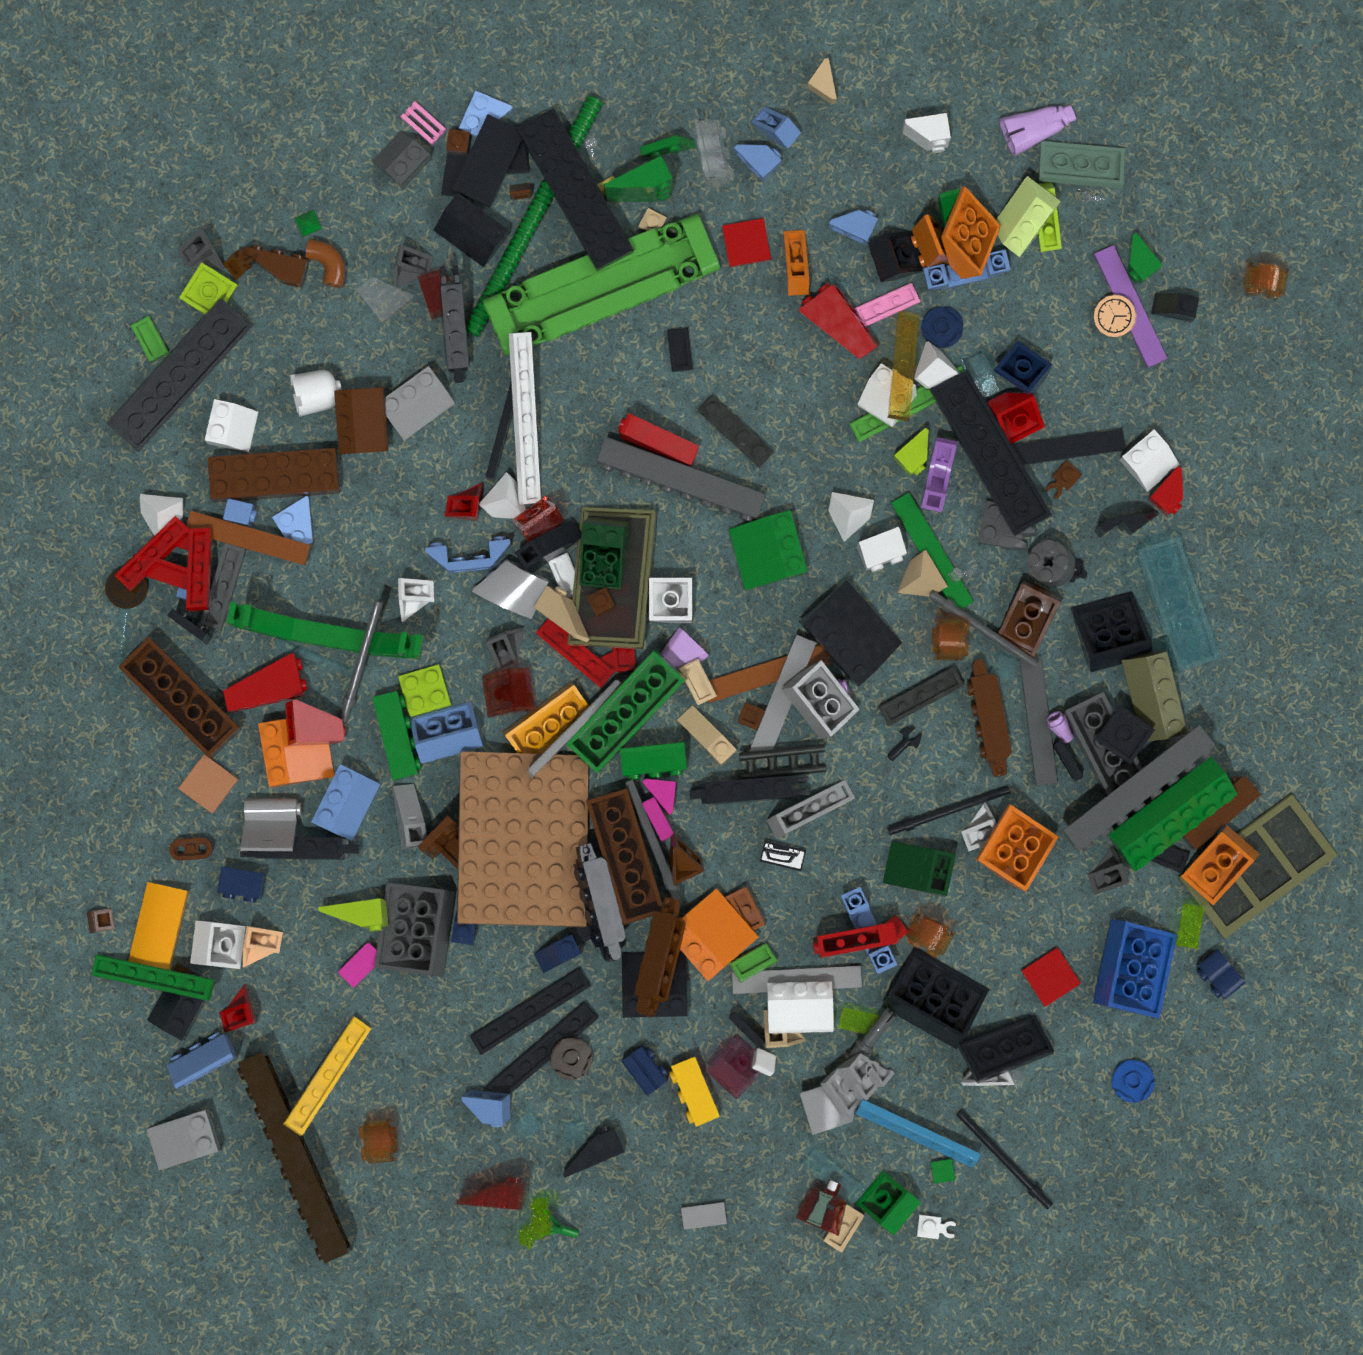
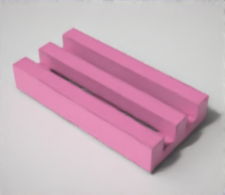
(410, 111)

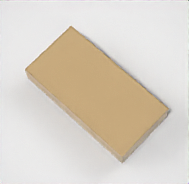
(697, 681)

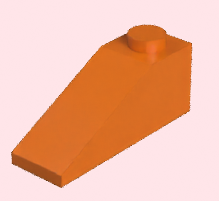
(796, 263)

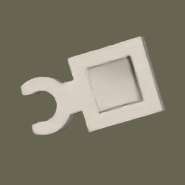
(930, 1227)

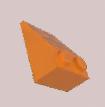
(929, 240)
(1220, 865)

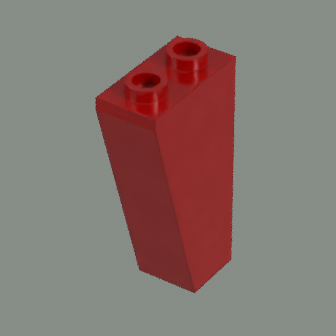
(839, 320)
(657, 440)
(270, 685)
(855, 940)

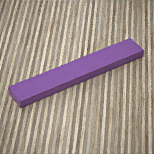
(1121, 285)

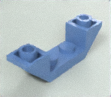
(945, 277)
(497, 547)
(861, 917)

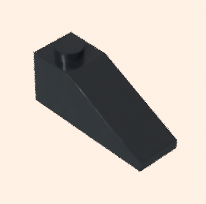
(599, 1149)

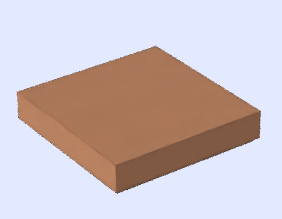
(208, 784)

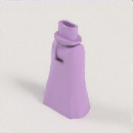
(1032, 127)
(682, 649)

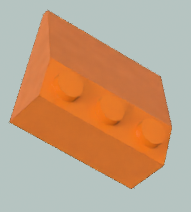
(969, 235)
(292, 764)
(1017, 848)
(714, 934)

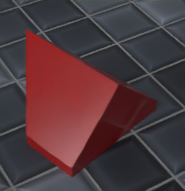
(465, 504)
(238, 1012)

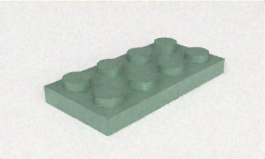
(1081, 164)

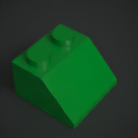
(888, 1203)

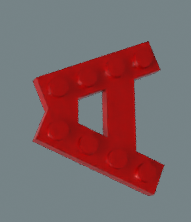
(150, 563)
(596, 669)

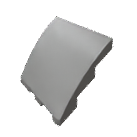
(512, 588)
(854, 1081)
(821, 1111)

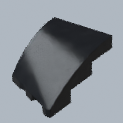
(1129, 522)

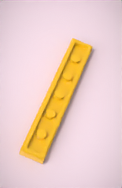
(327, 1076)

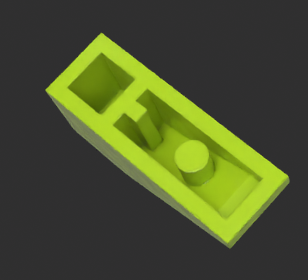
(1049, 235)
(367, 913)

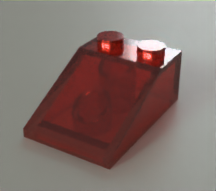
(504, 1194)

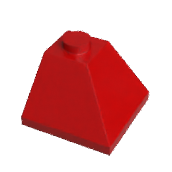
(1016, 415)

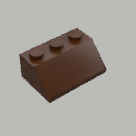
(361, 420)

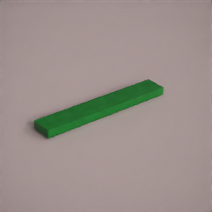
(925, 540)
(152, 977)

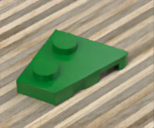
(667, 146)

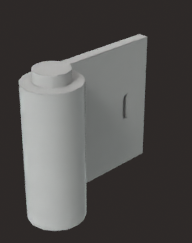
(270, 824)

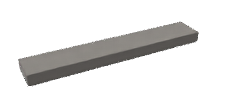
(779, 702)
(572, 730)
(840, 976)

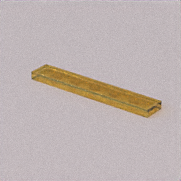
(903, 366)

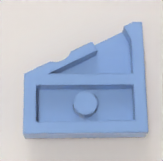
(478, 110)
(296, 521)

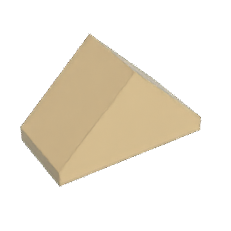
(822, 82)

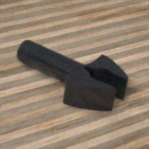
(904, 743)

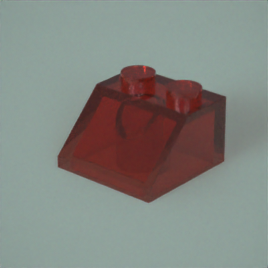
(538, 519)
(508, 692)

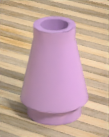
(1059, 725)

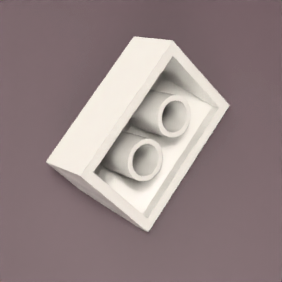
(800, 1007)

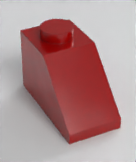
(1169, 494)

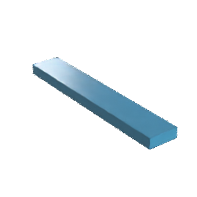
(917, 1133)

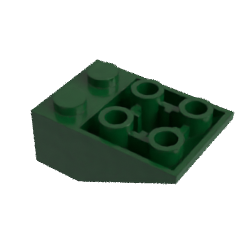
(603, 552)
(919, 868)

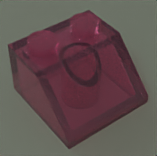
(734, 1067)

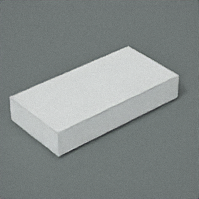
(563, 573)

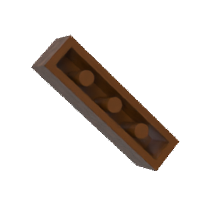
(1206, 829)

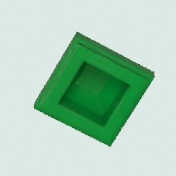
(308, 223)

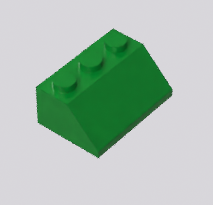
(653, 760)

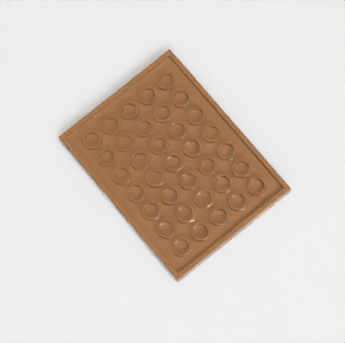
(520, 839)

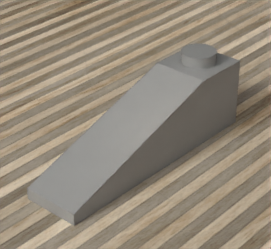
(810, 809)

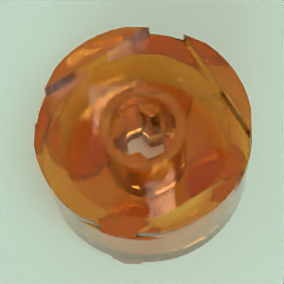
(1265, 279)
(950, 639)
(930, 935)
(378, 1141)

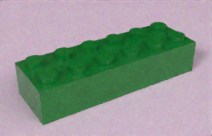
(626, 711)
(1173, 814)

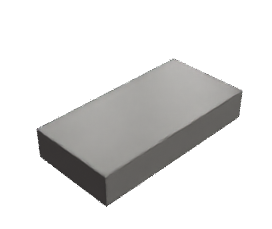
(703, 1215)

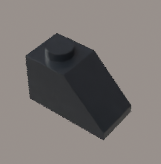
(1175, 306)

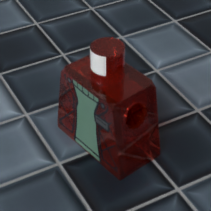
(824, 1209)

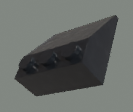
(1111, 631)
(675, 1004)

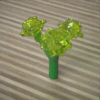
(541, 1224)

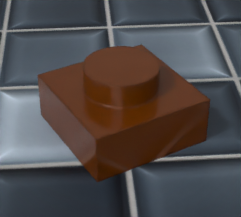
(458, 141)
(601, 602)
(751, 716)

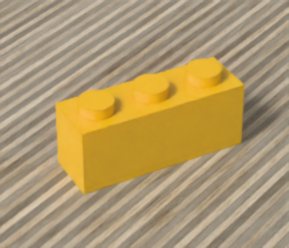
(694, 1092)

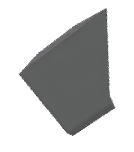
(199, 250)
(410, 265)
(505, 648)
(1108, 873)

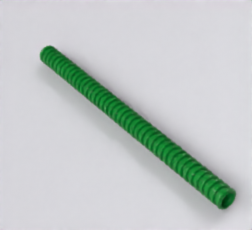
(529, 222)

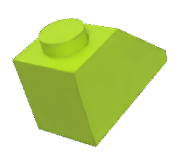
(914, 454)

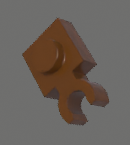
(239, 263)
(1064, 477)

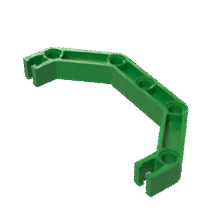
(321, 634)

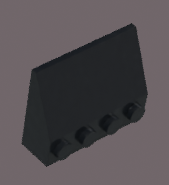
(851, 633)
(936, 998)

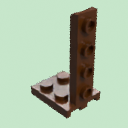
(442, 841)

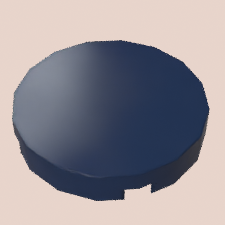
(938, 333)

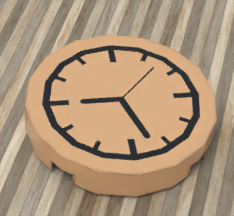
(1115, 316)

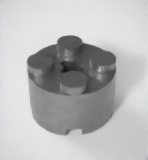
(1040, 559)

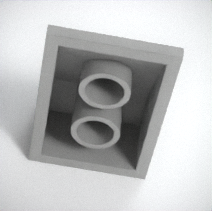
(183, 1139)

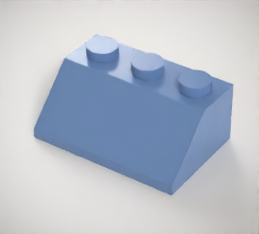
(445, 732)
(345, 803)
(201, 1060)

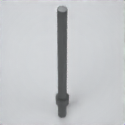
(948, 606)
(349, 700)

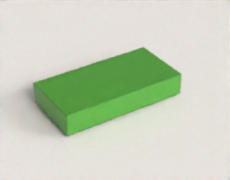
(149, 339)
(753, 962)

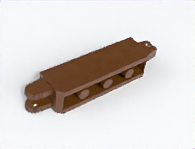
(990, 718)
(659, 957)

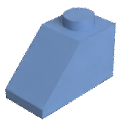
(776, 127)
(759, 159)
(855, 225)
(488, 1107)

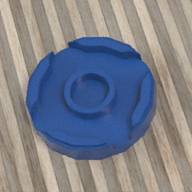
(1130, 1075)

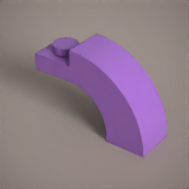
(939, 474)

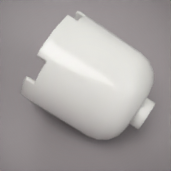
(314, 391)

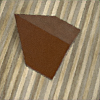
(683, 861)

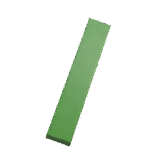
(870, 425)

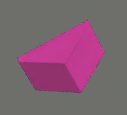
(663, 792)

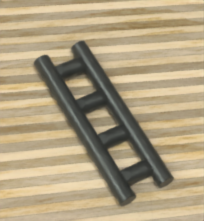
(793, 768)

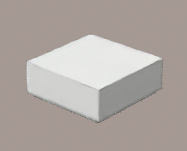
(763, 1062)

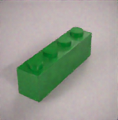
(395, 735)

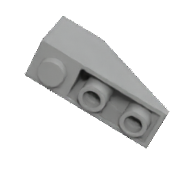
(409, 816)

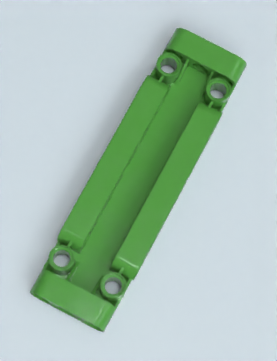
(580, 296)

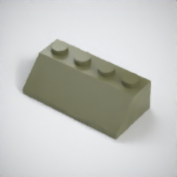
(1155, 693)

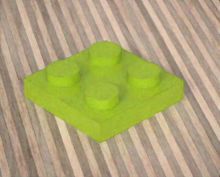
(206, 288)
(424, 690)

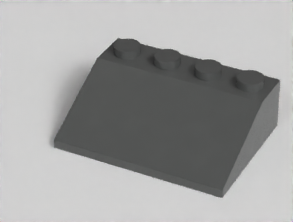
(415, 930)

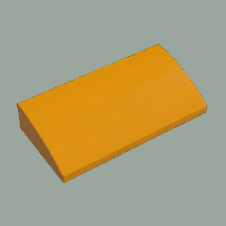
(548, 721)
(158, 926)

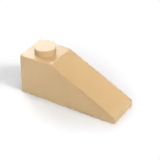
(562, 611)
(707, 735)

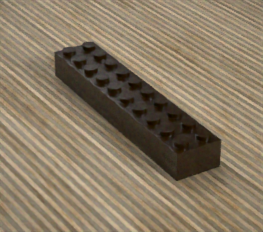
(295, 1158)

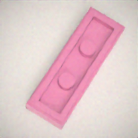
(887, 305)

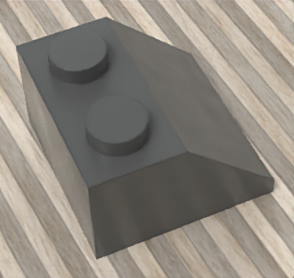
(402, 159)

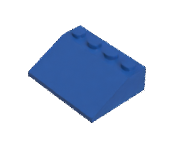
(1135, 968)

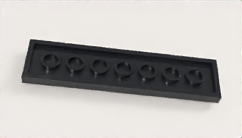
(575, 190)
(179, 374)
(990, 453)

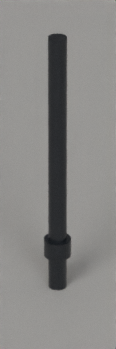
(910, 824)
(1035, 1190)

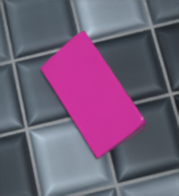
(658, 819)
(359, 965)

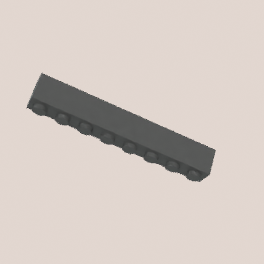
(681, 479)
(1138, 788)

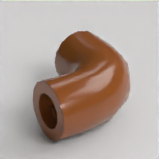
(330, 259)

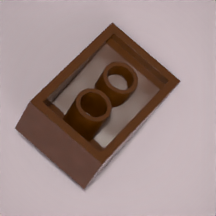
(1030, 617)

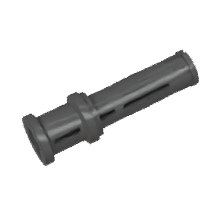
(865, 1044)

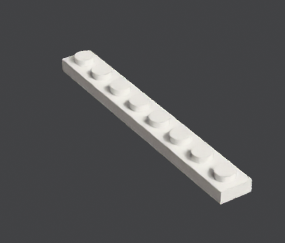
(524, 417)

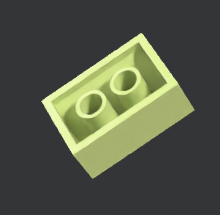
(1025, 215)

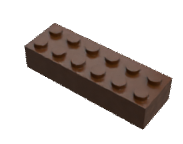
(274, 475)
(180, 698)
(625, 856)

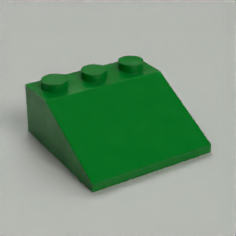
(643, 184)
(768, 550)

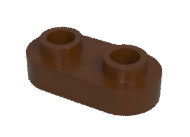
(191, 849)

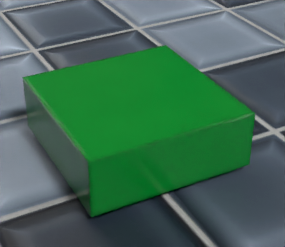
(942, 1171)

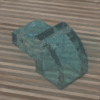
(981, 372)

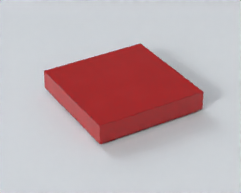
(746, 243)
(1050, 977)

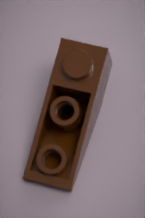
(286, 269)

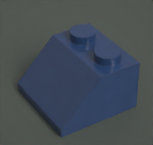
(1023, 368)

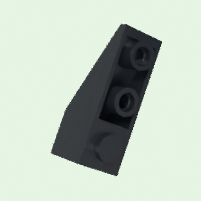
(548, 546)

